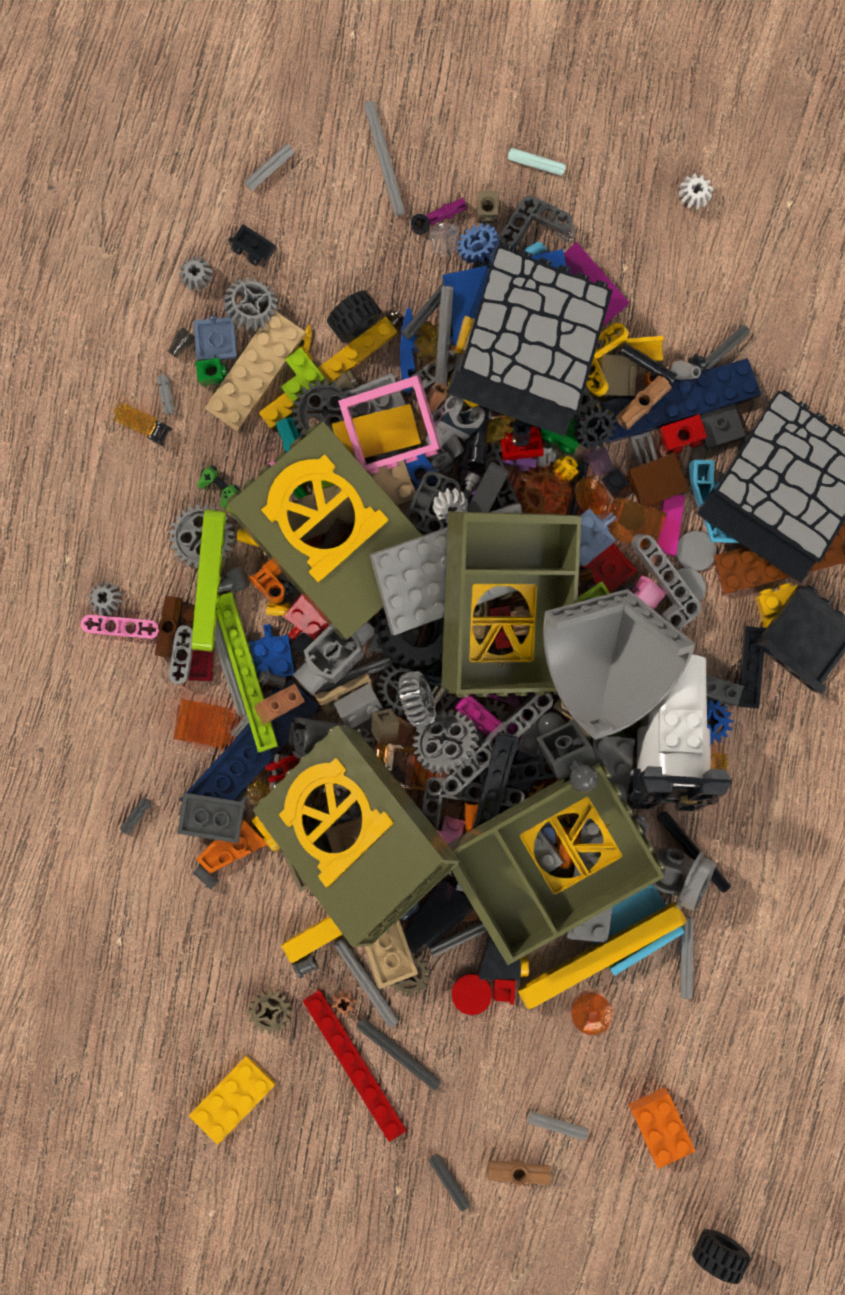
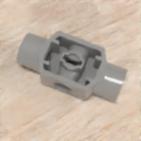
(331, 657)

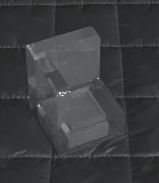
(444, 239)

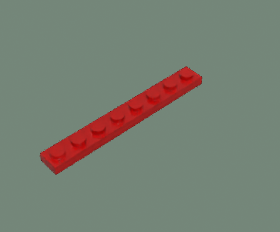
(354, 1065)

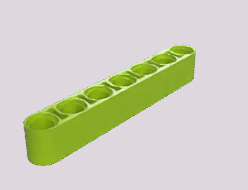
(208, 580)

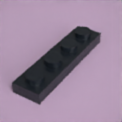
(751, 668)

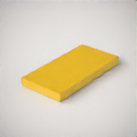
(381, 431)

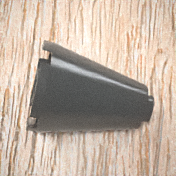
(306, 733)

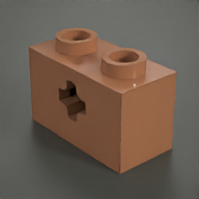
(279, 704)

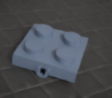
(215, 339)

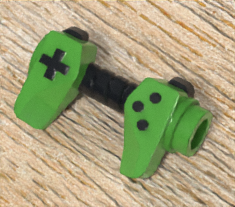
(210, 476)

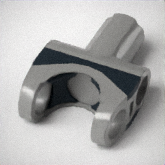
(452, 422)

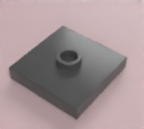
(722, 426)

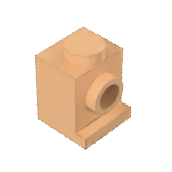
(520, 630)

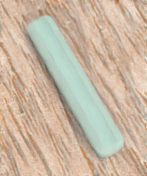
(536, 161)

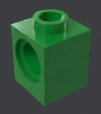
(203, 367)

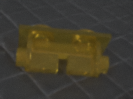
(134, 419)

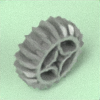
(253, 298)
(417, 699)

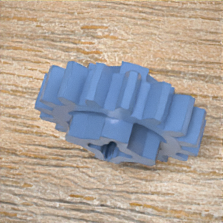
(478, 243)

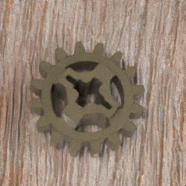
(416, 979)
(274, 1023)

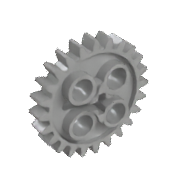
(187, 524)
(446, 742)

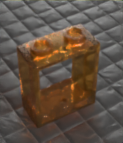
(420, 774)

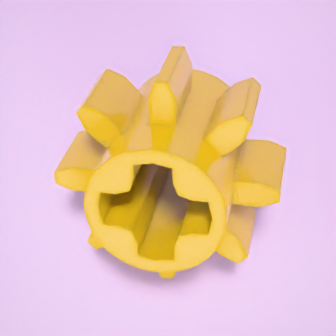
(566, 467)

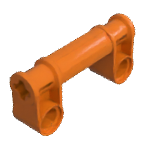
(266, 579)

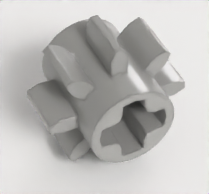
(549, 456)

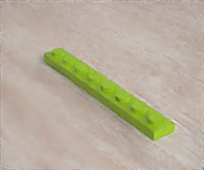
(244, 670)

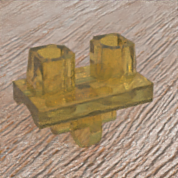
(428, 342)

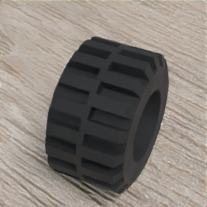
(354, 316)
(721, 1256)

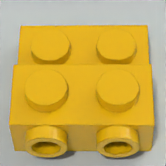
(771, 602)

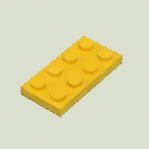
(232, 1099)

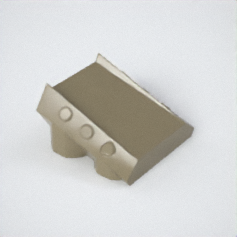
(619, 374)

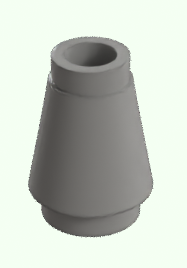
(685, 370)

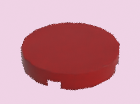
(471, 994)

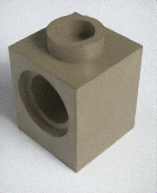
(487, 198)

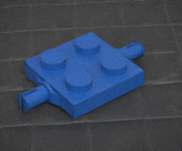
(273, 654)

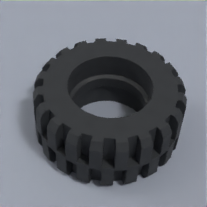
(404, 653)

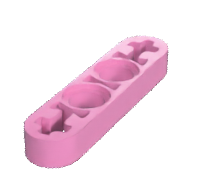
(120, 626)

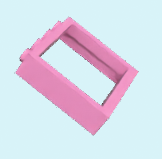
(380, 392)

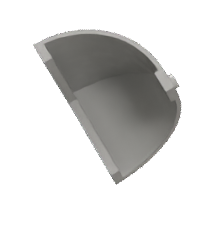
(612, 660)

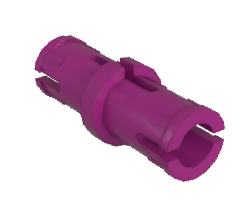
(446, 211)

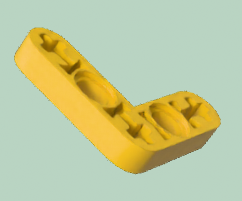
(609, 345)

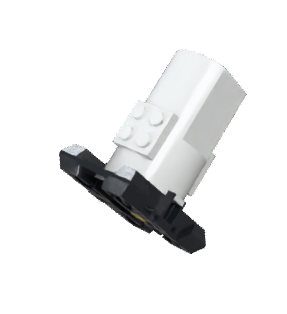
(677, 750)

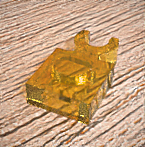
(497, 428)

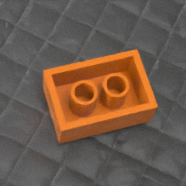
(661, 1127)

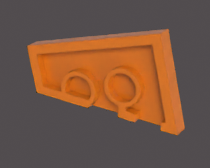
(223, 853)

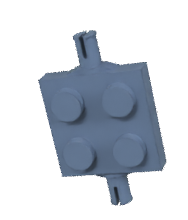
(594, 536)

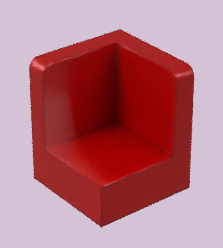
(504, 990)

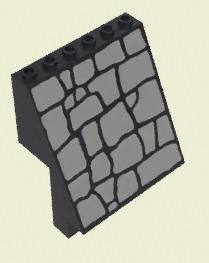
(531, 339)
(783, 487)

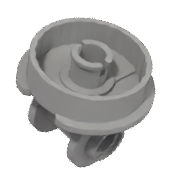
(698, 876)

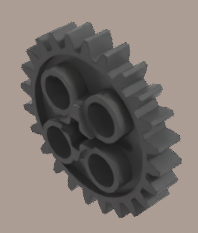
(324, 394)

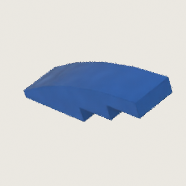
(406, 350)

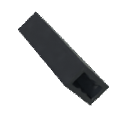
(438, 916)
(494, 966)

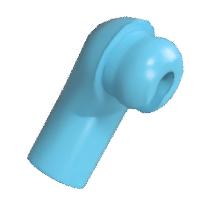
(537, 248)

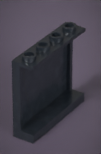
(806, 637)

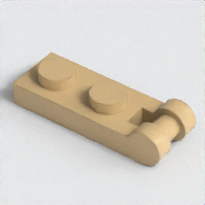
(327, 699)

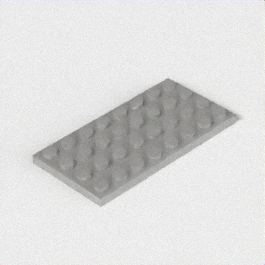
(414, 578)

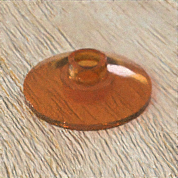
(591, 495)
(587, 1004)

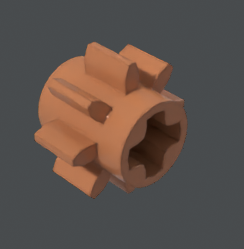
(340, 1007)

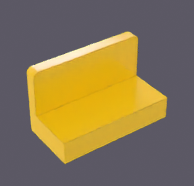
(648, 345)

